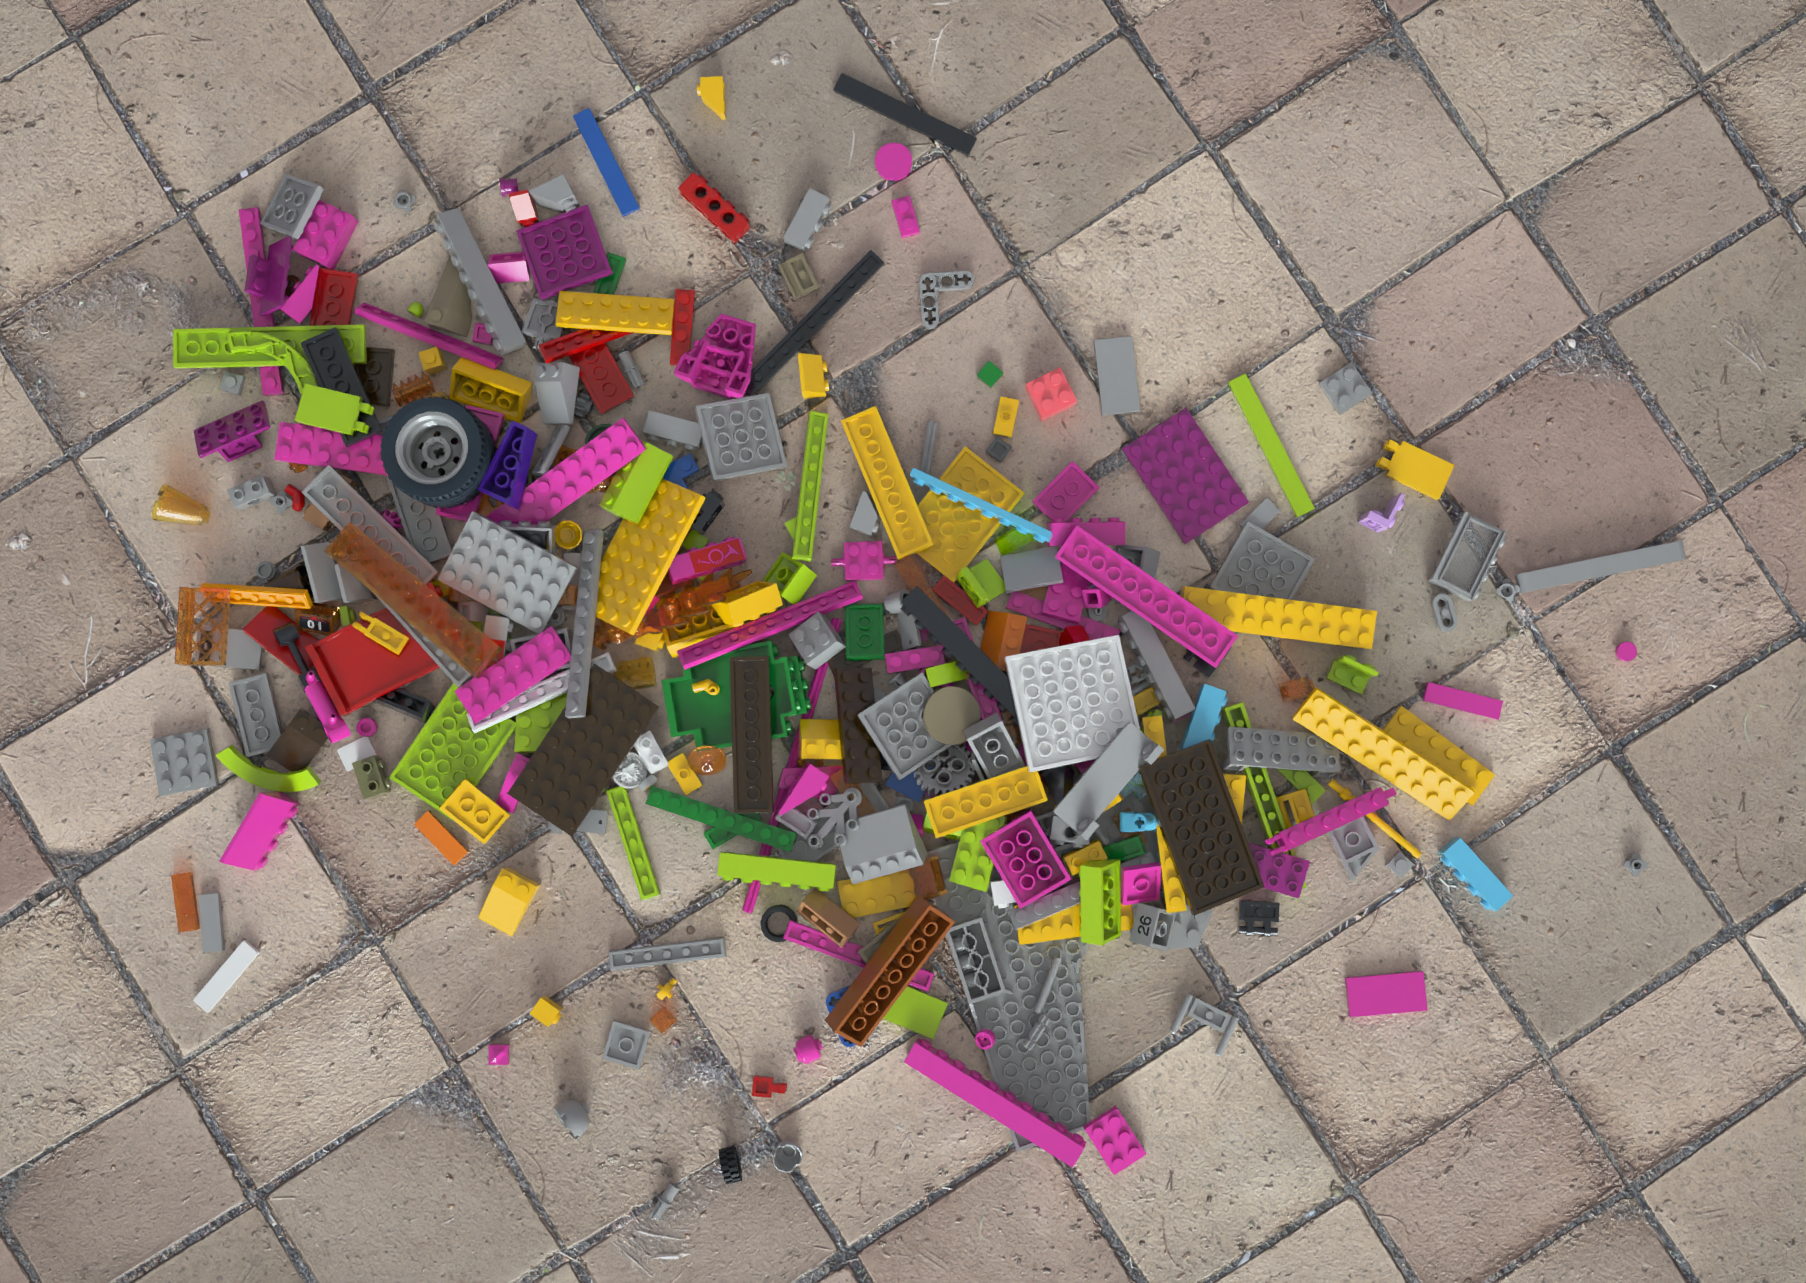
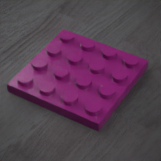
(564, 252)

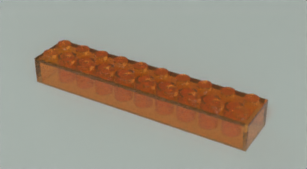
(413, 600)

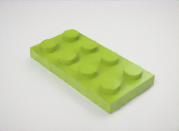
(972, 863)

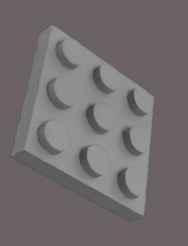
(291, 206)
(184, 762)

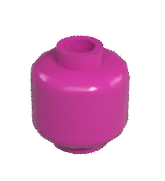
(808, 1049)

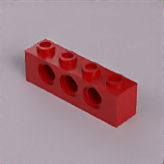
(733, 230)

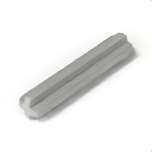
(928, 447)

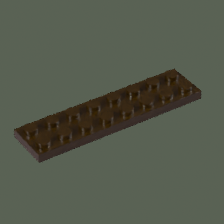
(751, 734)

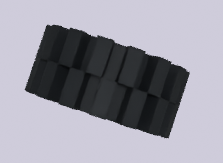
(730, 1164)

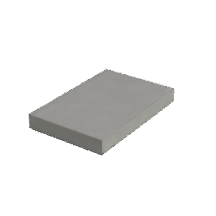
(1031, 569)

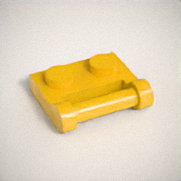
(1299, 804)

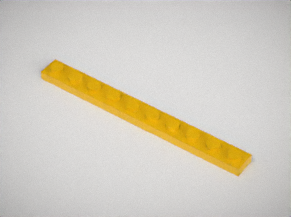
(1172, 888)

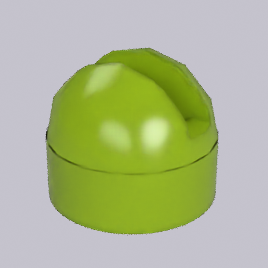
(416, 309)

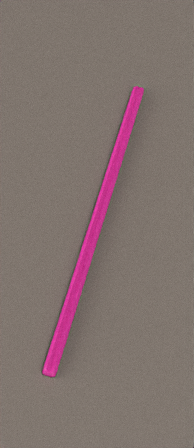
(765, 850)

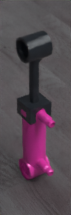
(311, 683)

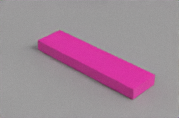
(1462, 700)

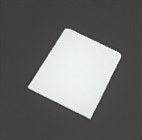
(355, 751)

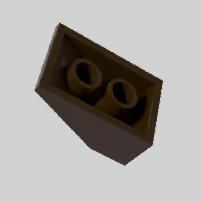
(299, 742)

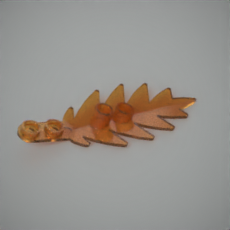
(687, 605)

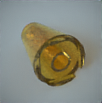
(178, 508)

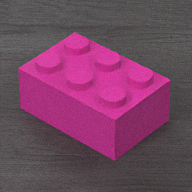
(325, 235)

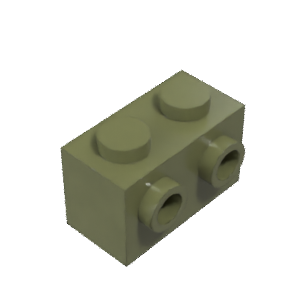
(372, 777)

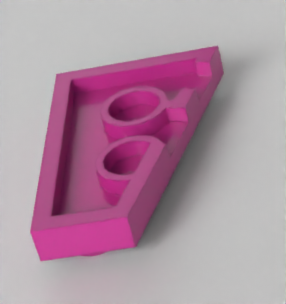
(789, 776)

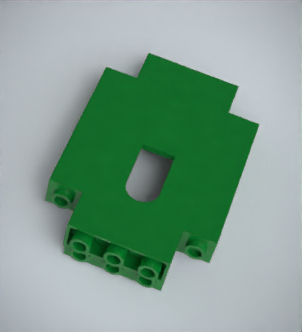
(710, 715)

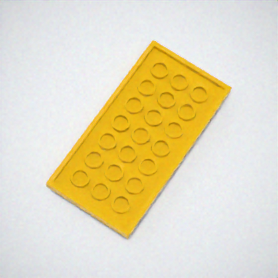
(642, 555)

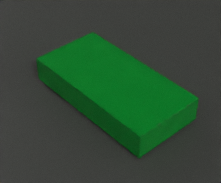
(1125, 848)

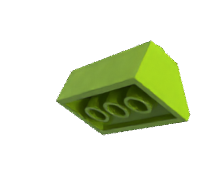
(636, 484)
(1100, 901)

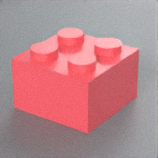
(1050, 394)

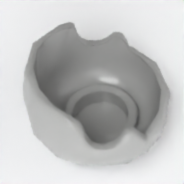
(787, 1156)

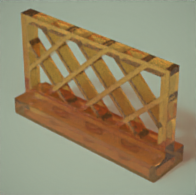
(186, 622)

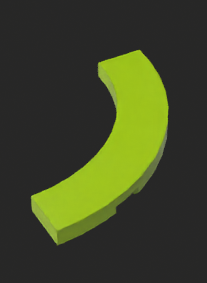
(277, 349)
(265, 777)

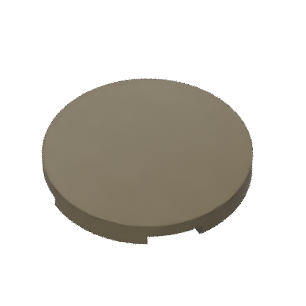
(949, 713)

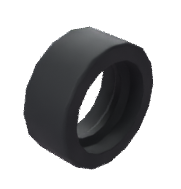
(764, 921)

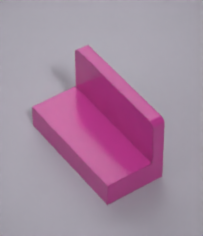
(509, 267)

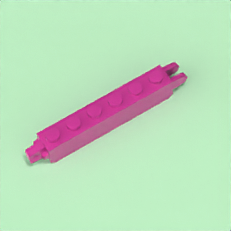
(1331, 819)

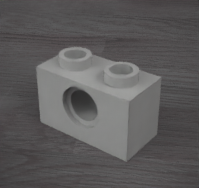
(251, 492)
(1057, 834)

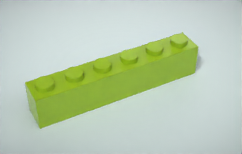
(776, 869)

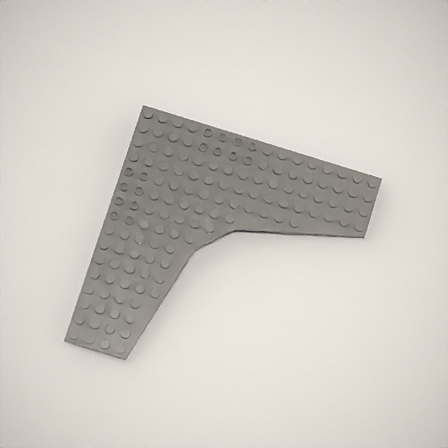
(1007, 979)

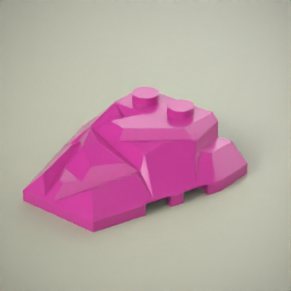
(721, 358)

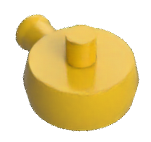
(665, 991)

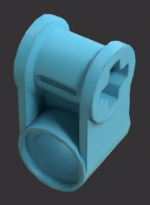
(1137, 821)

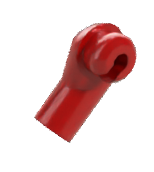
(298, 497)

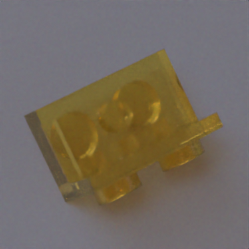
(637, 673)

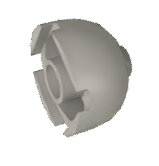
(573, 1117)

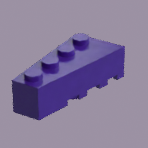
(510, 466)

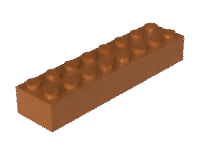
(889, 971)

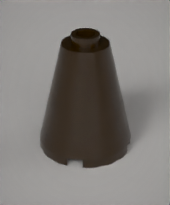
(293, 578)

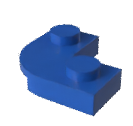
(680, 470)

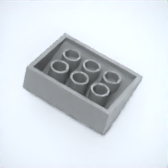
(882, 844)

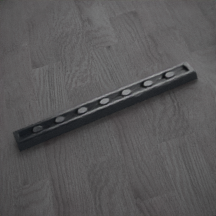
(905, 114)

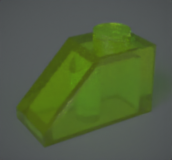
(1013, 541)

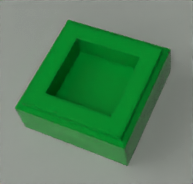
(989, 374)

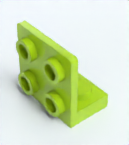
(981, 583)
(1350, 674)

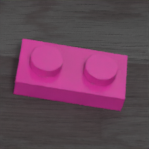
(905, 216)

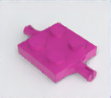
(863, 561)

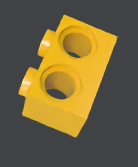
(1083, 855)

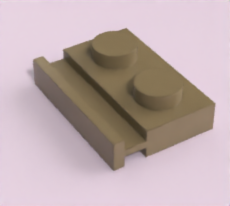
(798, 276)

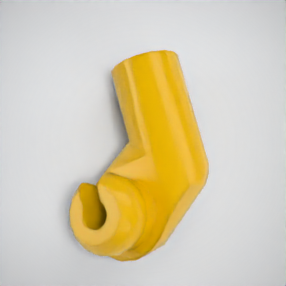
(706, 685)

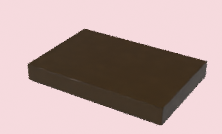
(377, 375)

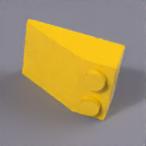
(508, 900)

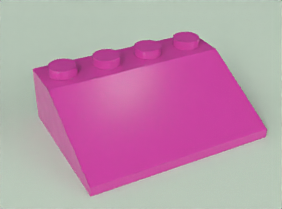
(260, 830)
(1025, 858)

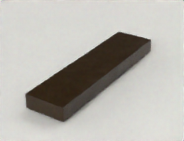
(891, 643)

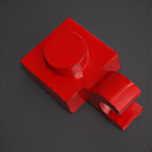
(764, 1086)

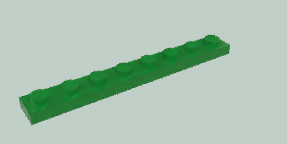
(721, 819)

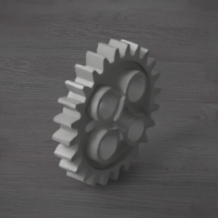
(957, 778)

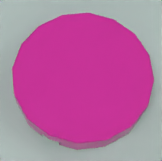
(893, 161)

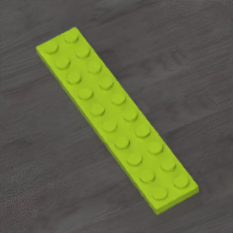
(211, 347)

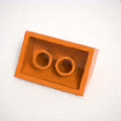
(1002, 636)

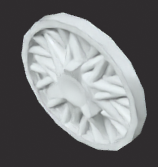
(630, 772)

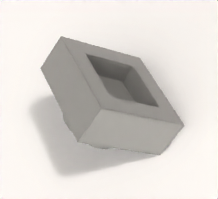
(232, 383)
(1399, 864)

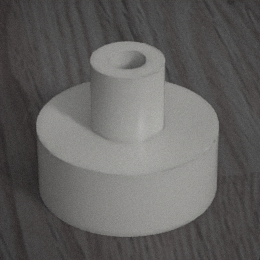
(1092, 613)

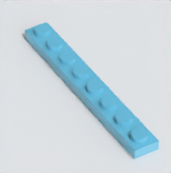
(988, 509)

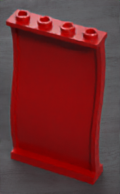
(360, 669)

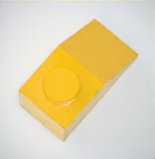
(713, 94)

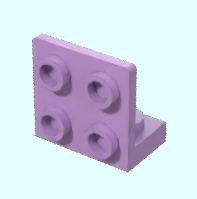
(1377, 521)

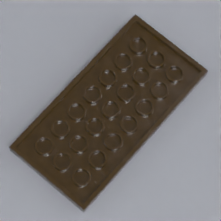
(583, 752)
(1201, 827)

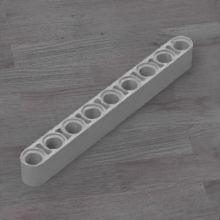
(1600, 566)

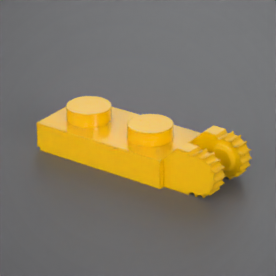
(382, 634)

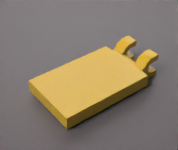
(1416, 468)

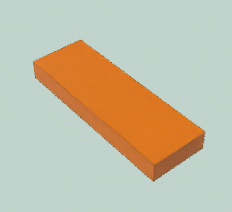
(441, 837)

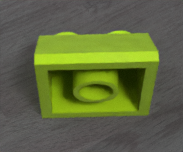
(791, 578)

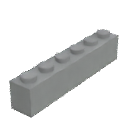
(1157, 666)

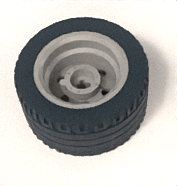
(417, 425)

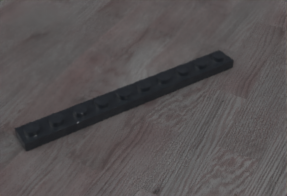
(813, 321)

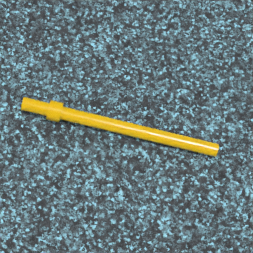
(1346, 794)

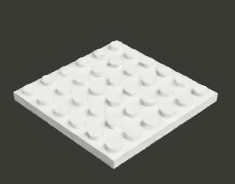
(1070, 701)

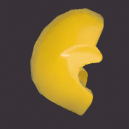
(568, 534)

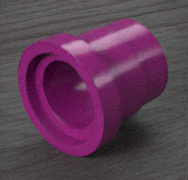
(508, 186)

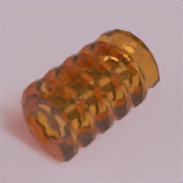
(413, 388)
(602, 635)

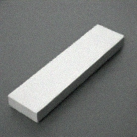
(226, 976)

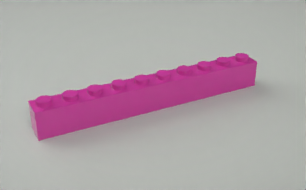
(995, 1102)

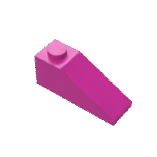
(805, 786)
(505, 800)

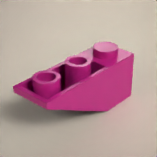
(301, 301)

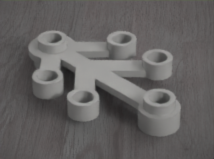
(836, 816)

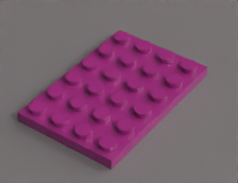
(1185, 476)

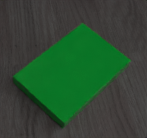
(864, 632)

